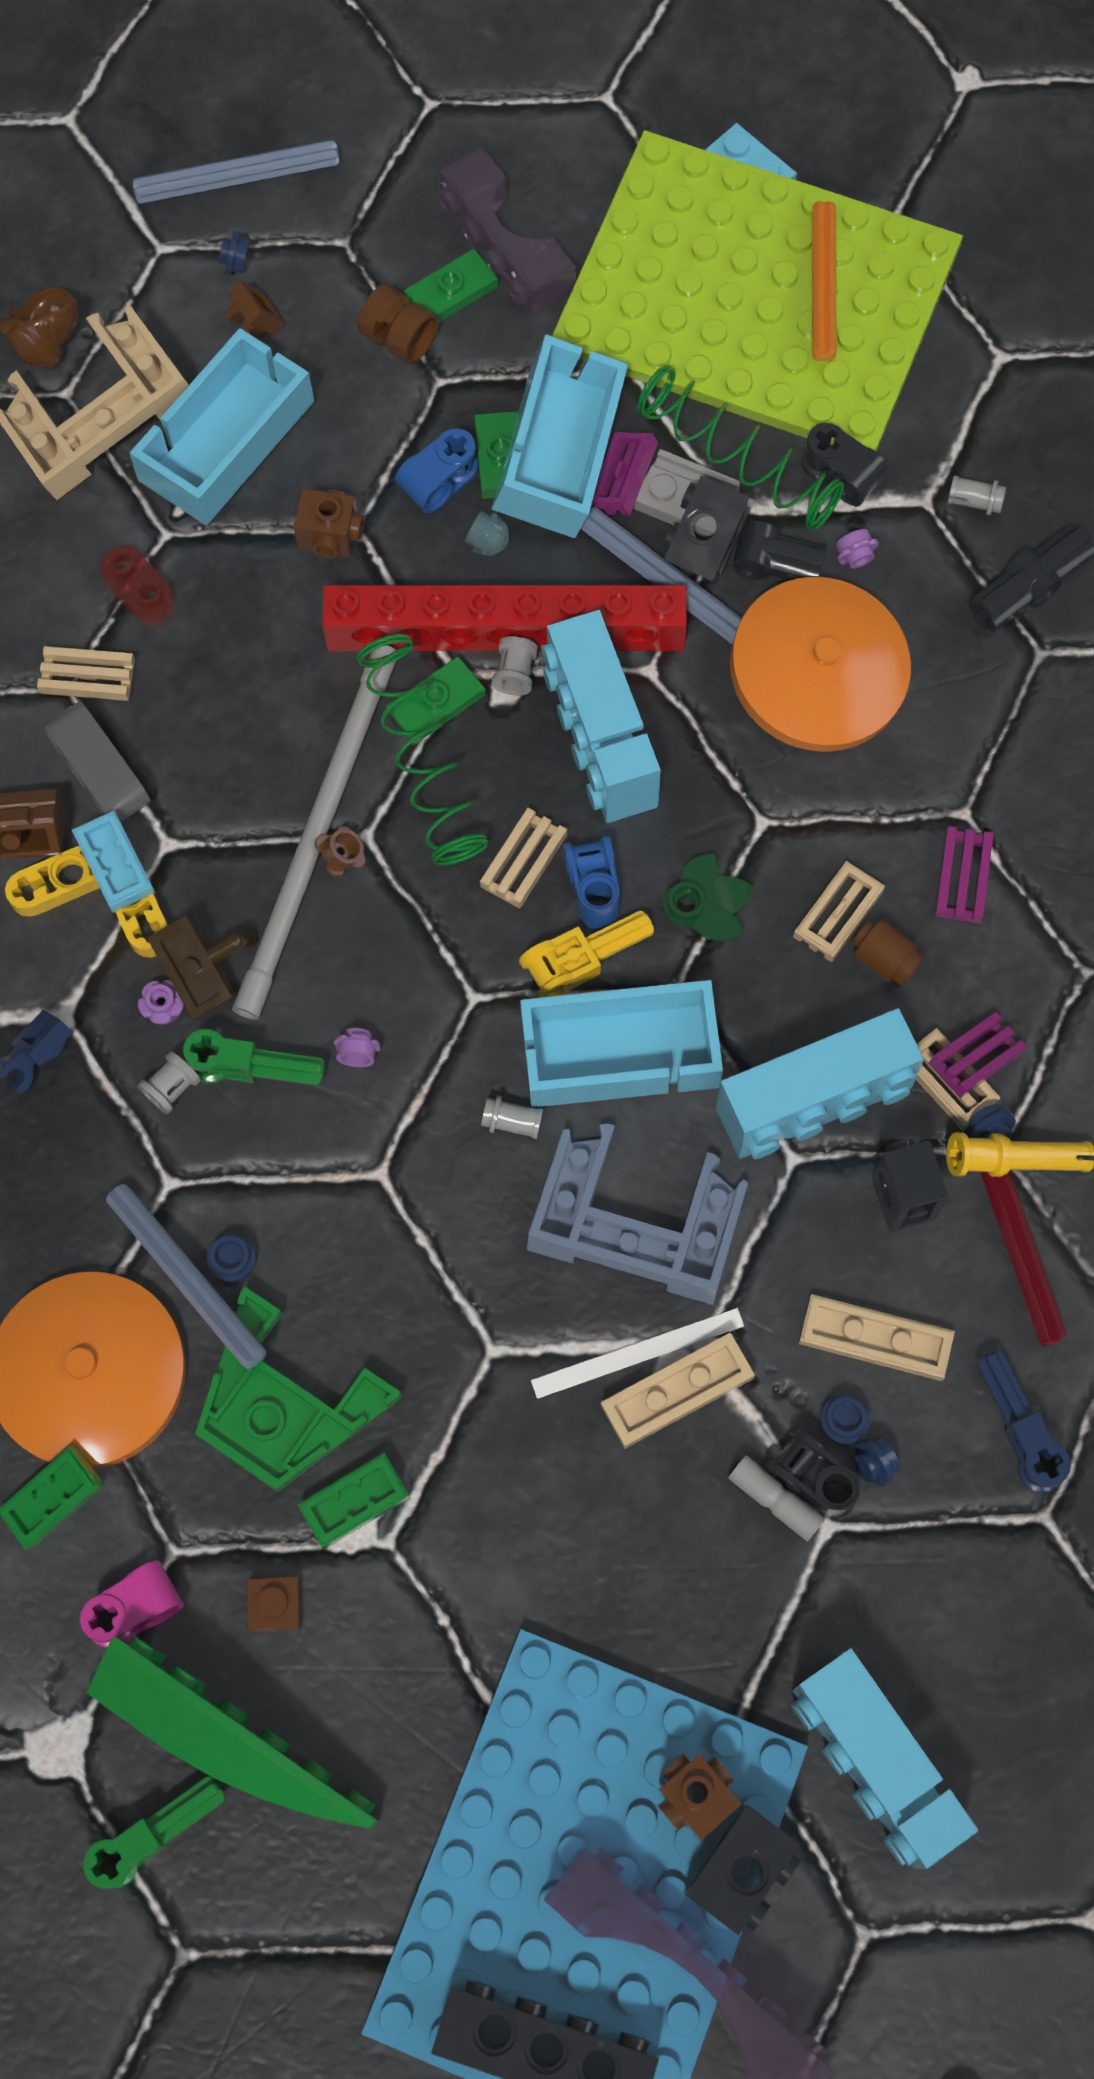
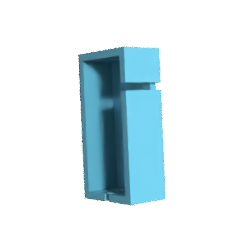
(222, 426)
(560, 437)
(601, 717)
(621, 1043)
(819, 1085)
(883, 1761)

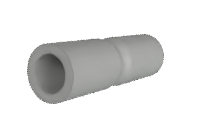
(771, 1494)

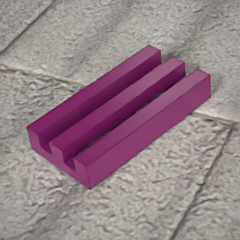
(628, 473)
(968, 840)
(999, 1037)

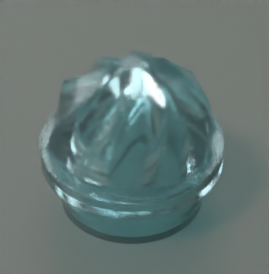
(487, 534)

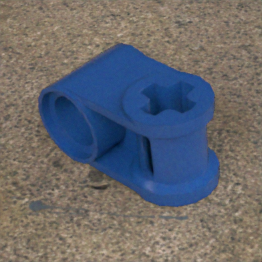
(439, 472)
(592, 874)

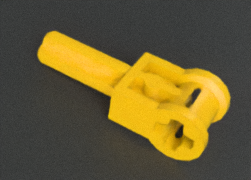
(574, 959)

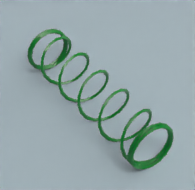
(813, 508)
(453, 845)

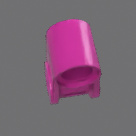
(137, 1602)

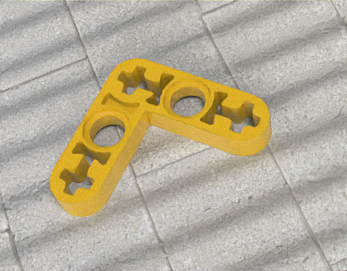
(46, 901)

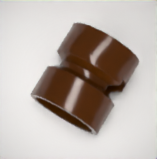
(394, 322)

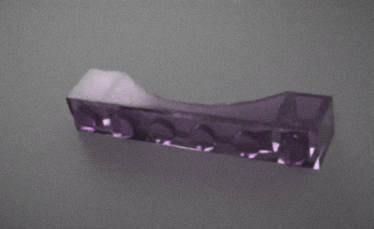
(604, 1907)

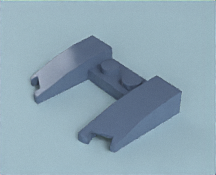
(571, 1228)

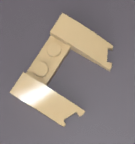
(63, 451)

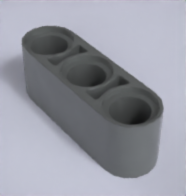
(96, 762)

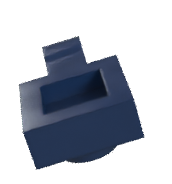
(34, 1045)

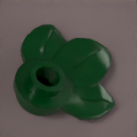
(714, 900)

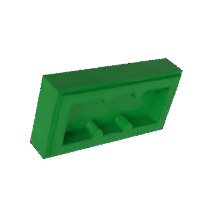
(454, 285)
(493, 441)
(448, 694)
(51, 1497)
(353, 1501)

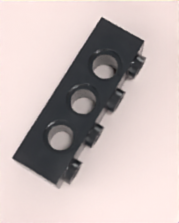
(462, 2043)

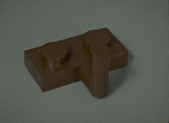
(195, 965)

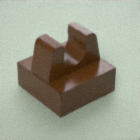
(255, 308)

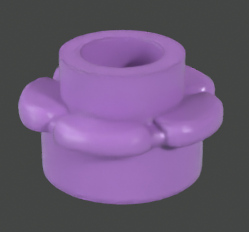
(856, 548)
(160, 1013)
(356, 1047)

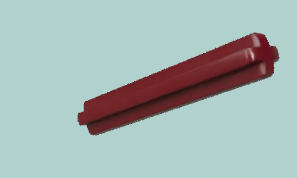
(1025, 1259)

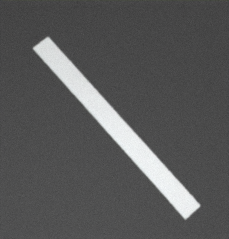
(637, 1353)

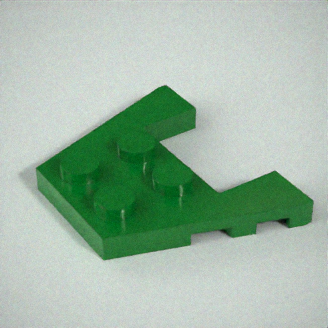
(272, 1422)

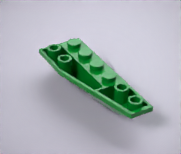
(213, 1737)

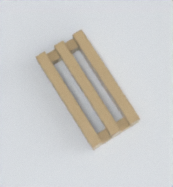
(88, 658)
(542, 827)
(818, 941)
(939, 1094)

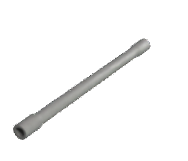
(259, 976)

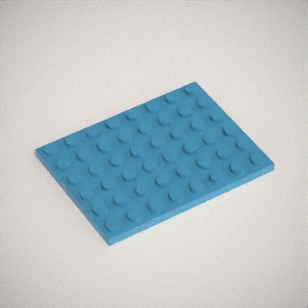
(560, 1770)

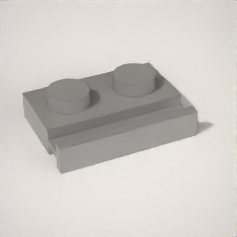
(666, 486)

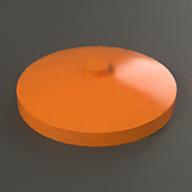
(820, 664)
(89, 1368)

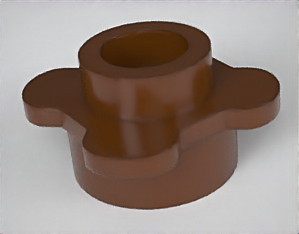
(348, 843)

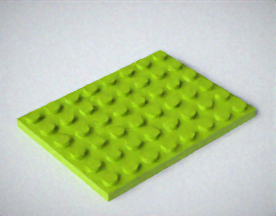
(714, 277)

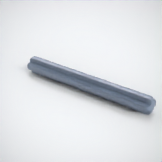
(236, 171)
(660, 572)
(186, 1276)

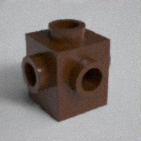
(327, 523)
(718, 1799)

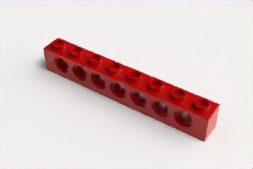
(483, 615)

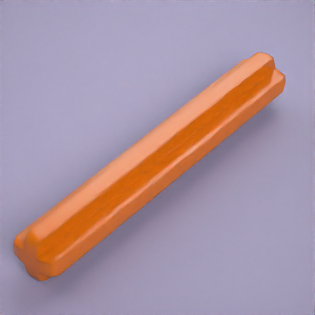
(823, 281)

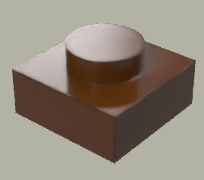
(273, 1604)

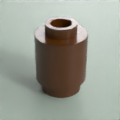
(887, 952)

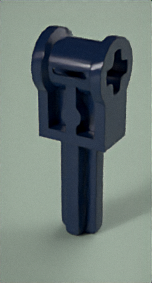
(1024, 1429)

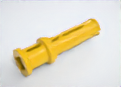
(1000, 1155)

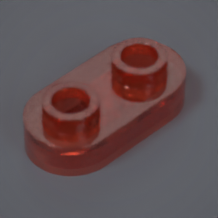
(134, 582)

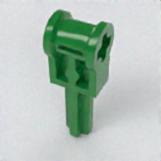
(244, 1062)
(151, 1834)

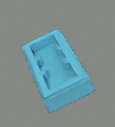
(113, 861)

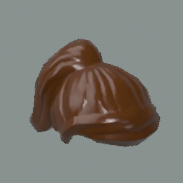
(41, 327)

